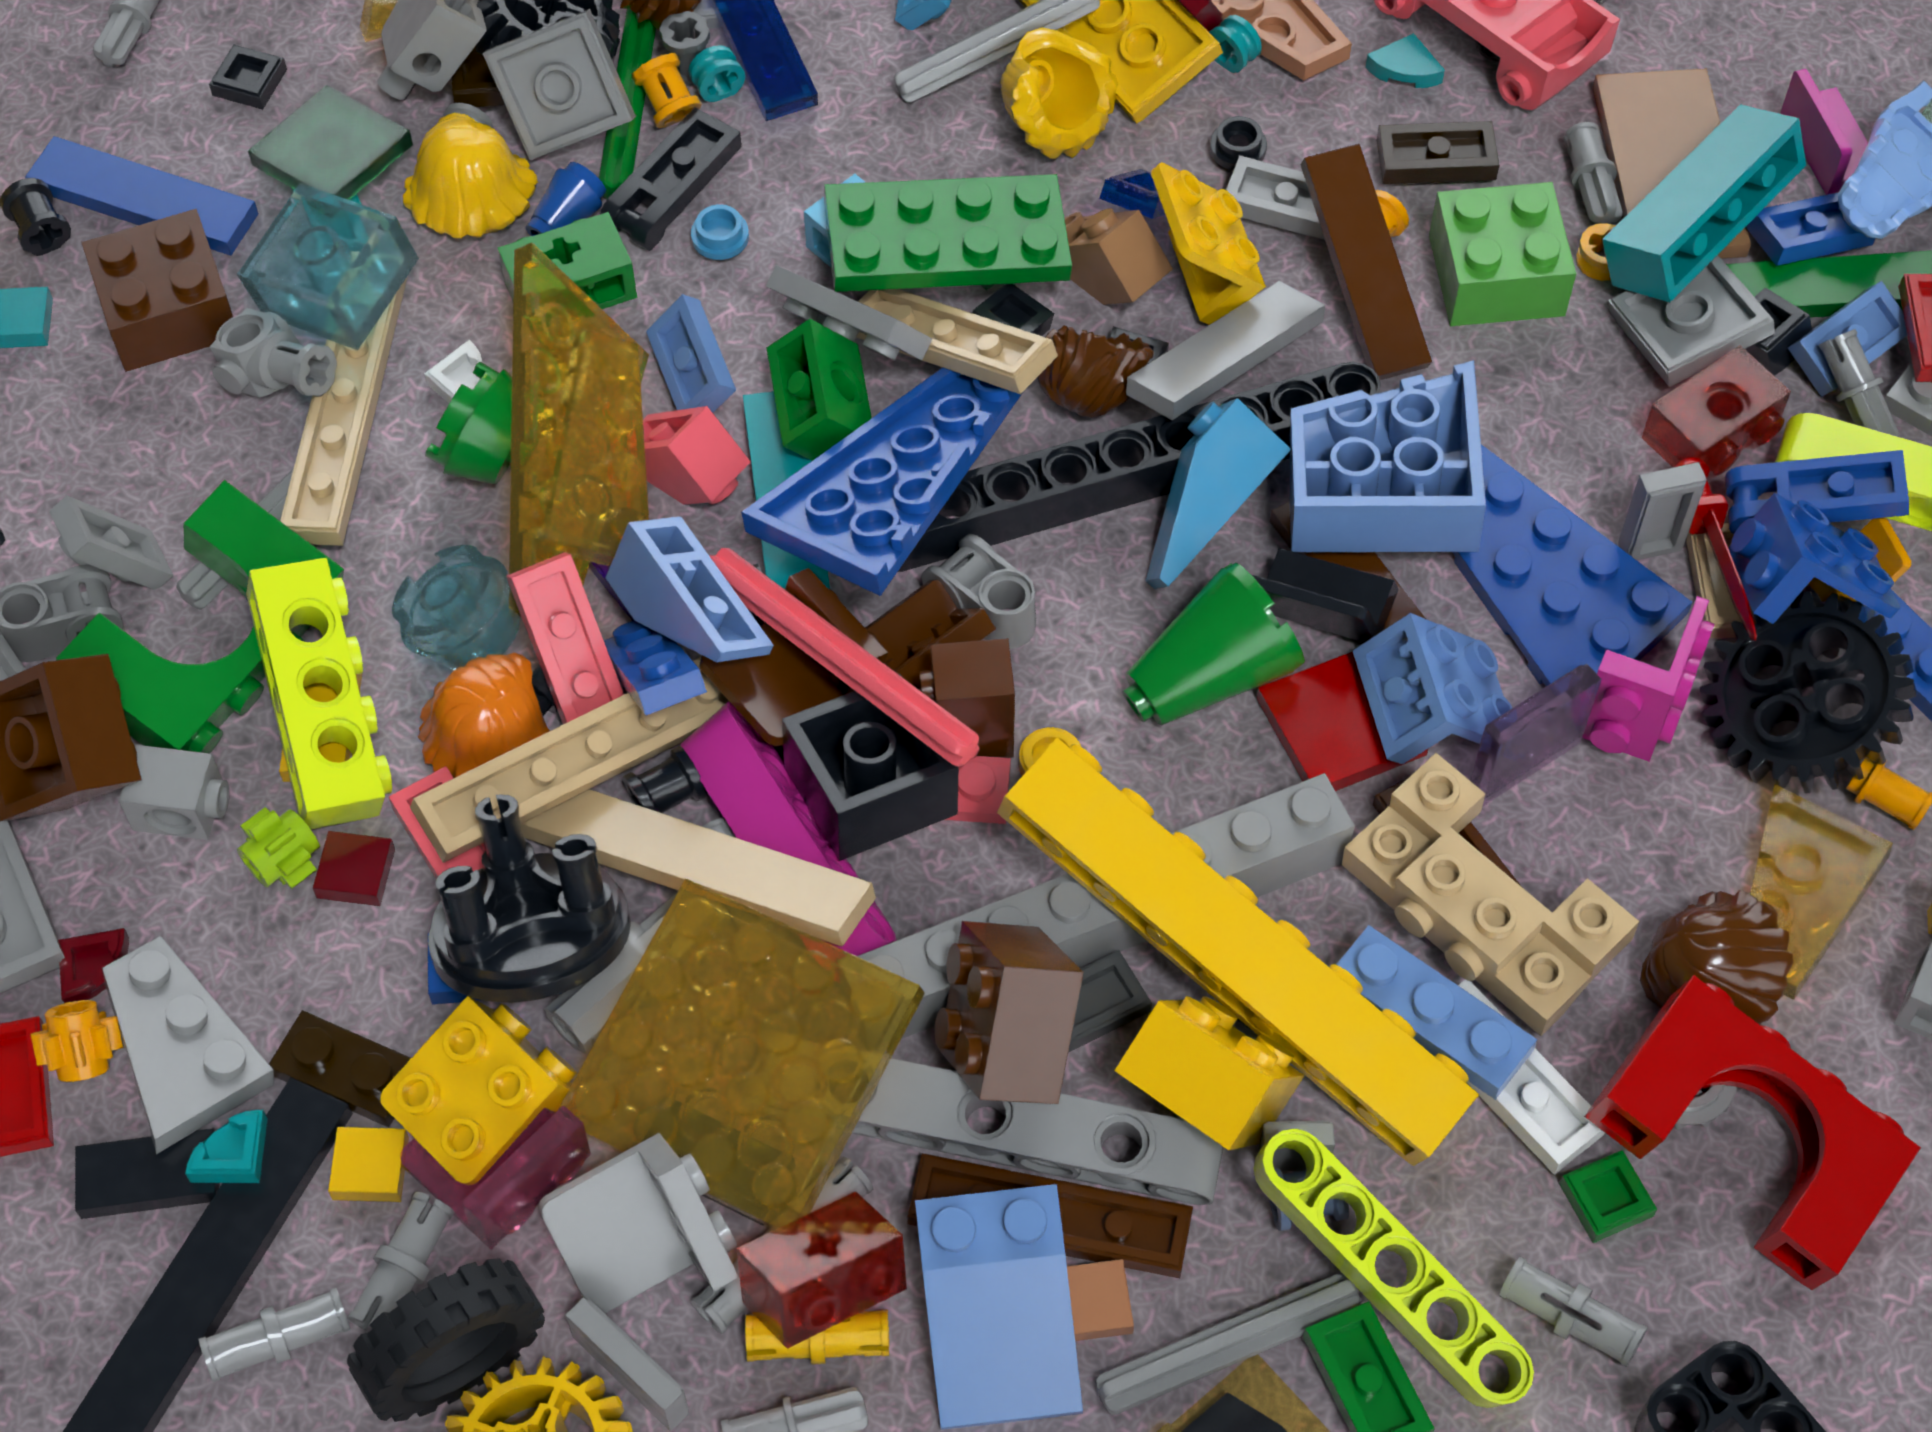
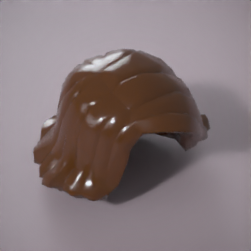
(1726, 944)

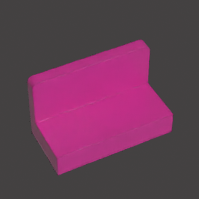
(1828, 130)

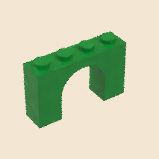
(187, 703)

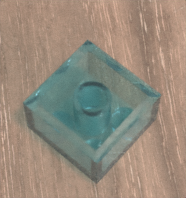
(329, 265)

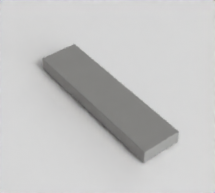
(1225, 350)

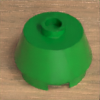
(477, 429)

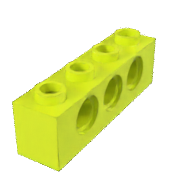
(322, 789)

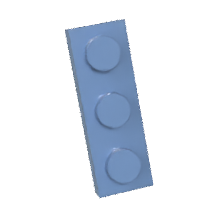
(1439, 1011)

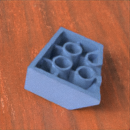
(1389, 469)

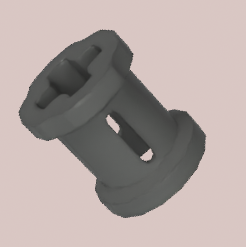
(679, 38)

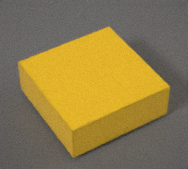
(368, 1164)

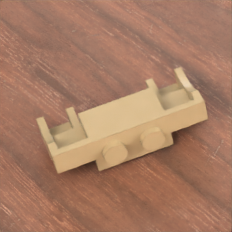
(1477, 912)

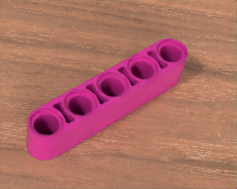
(766, 807)

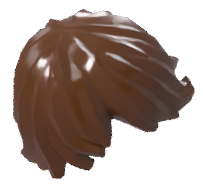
(1091, 370)

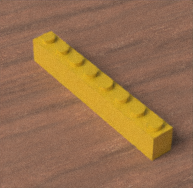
(1238, 951)

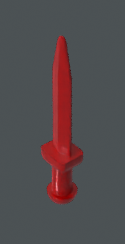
(1710, 520)

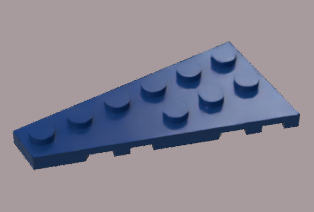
(884, 483)
(1561, 582)

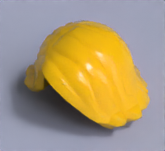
(1058, 92)
(467, 179)

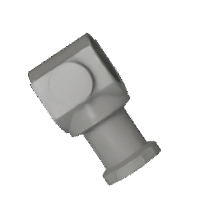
(263, 355)

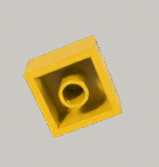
(1210, 1070)

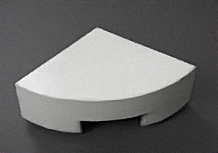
(454, 370)

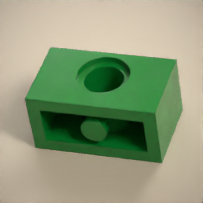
(817, 388)

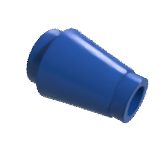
(570, 196)

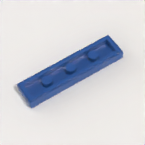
(140, 192)

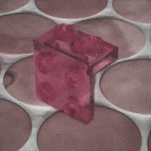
(509, 1192)

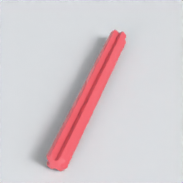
(849, 661)

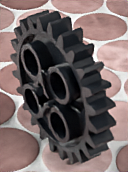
(1820, 741)

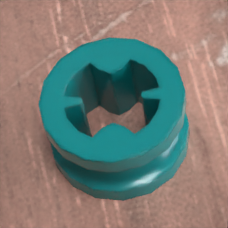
(1238, 41)
(716, 73)

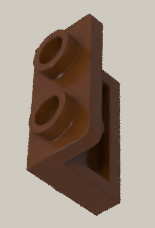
(923, 620)

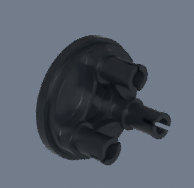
(526, 918)

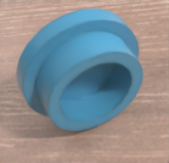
(719, 232)

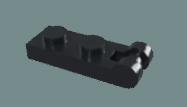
(672, 177)

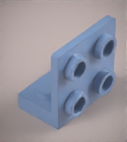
(1428, 686)

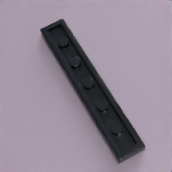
(211, 1268)

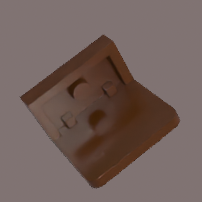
(788, 678)

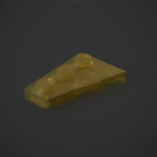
(1813, 876)

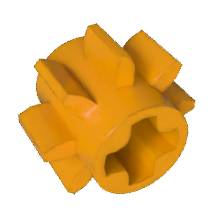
(76, 1040)

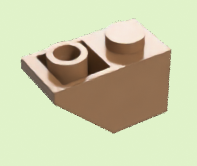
(1114, 255)

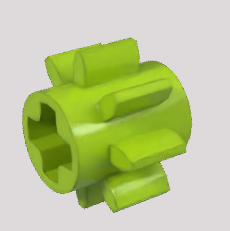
(278, 847)

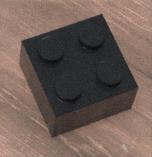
(865, 774)

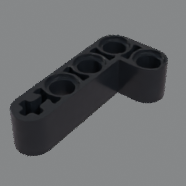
(1706, 1408)

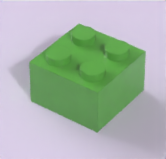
(1501, 254)

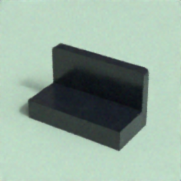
(1328, 595)

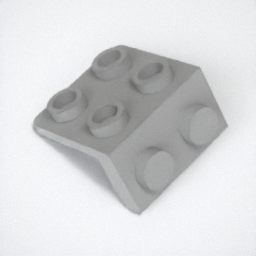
(637, 1225)

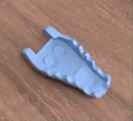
(1894, 169)

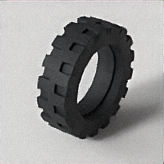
(445, 1339)

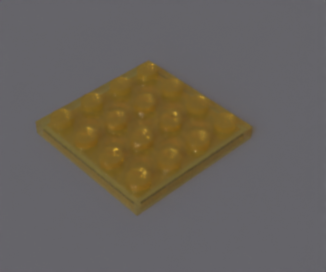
(743, 1052)

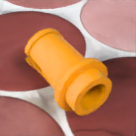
(1891, 793)

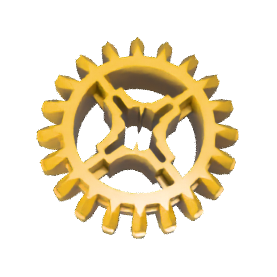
(551, 1395)

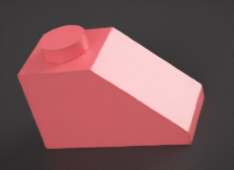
(691, 455)

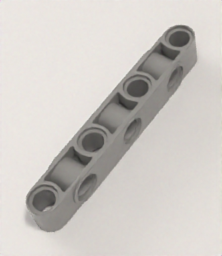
(932, 1107)

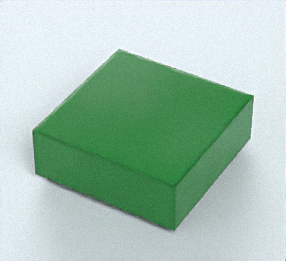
(1607, 1196)

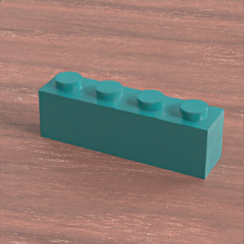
(1704, 202)

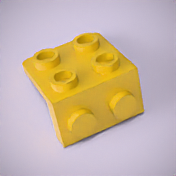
(1208, 243)
(476, 1088)

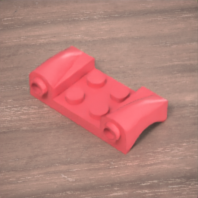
(1538, 41)

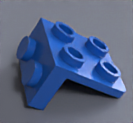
(1792, 545)

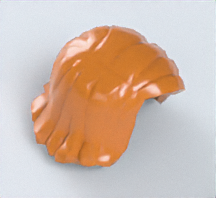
(480, 713)

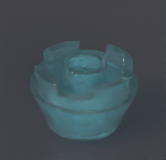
(457, 608)

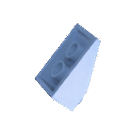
(999, 1307)

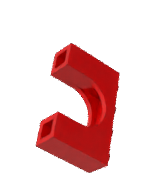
(1844, 1148)

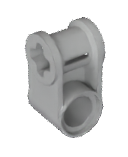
(983, 579)
(54, 610)

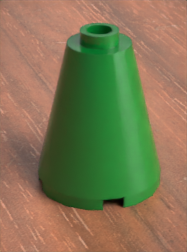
(1213, 650)

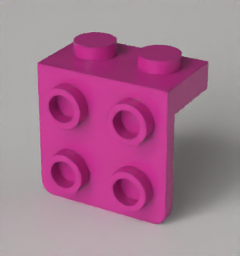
(1644, 702)

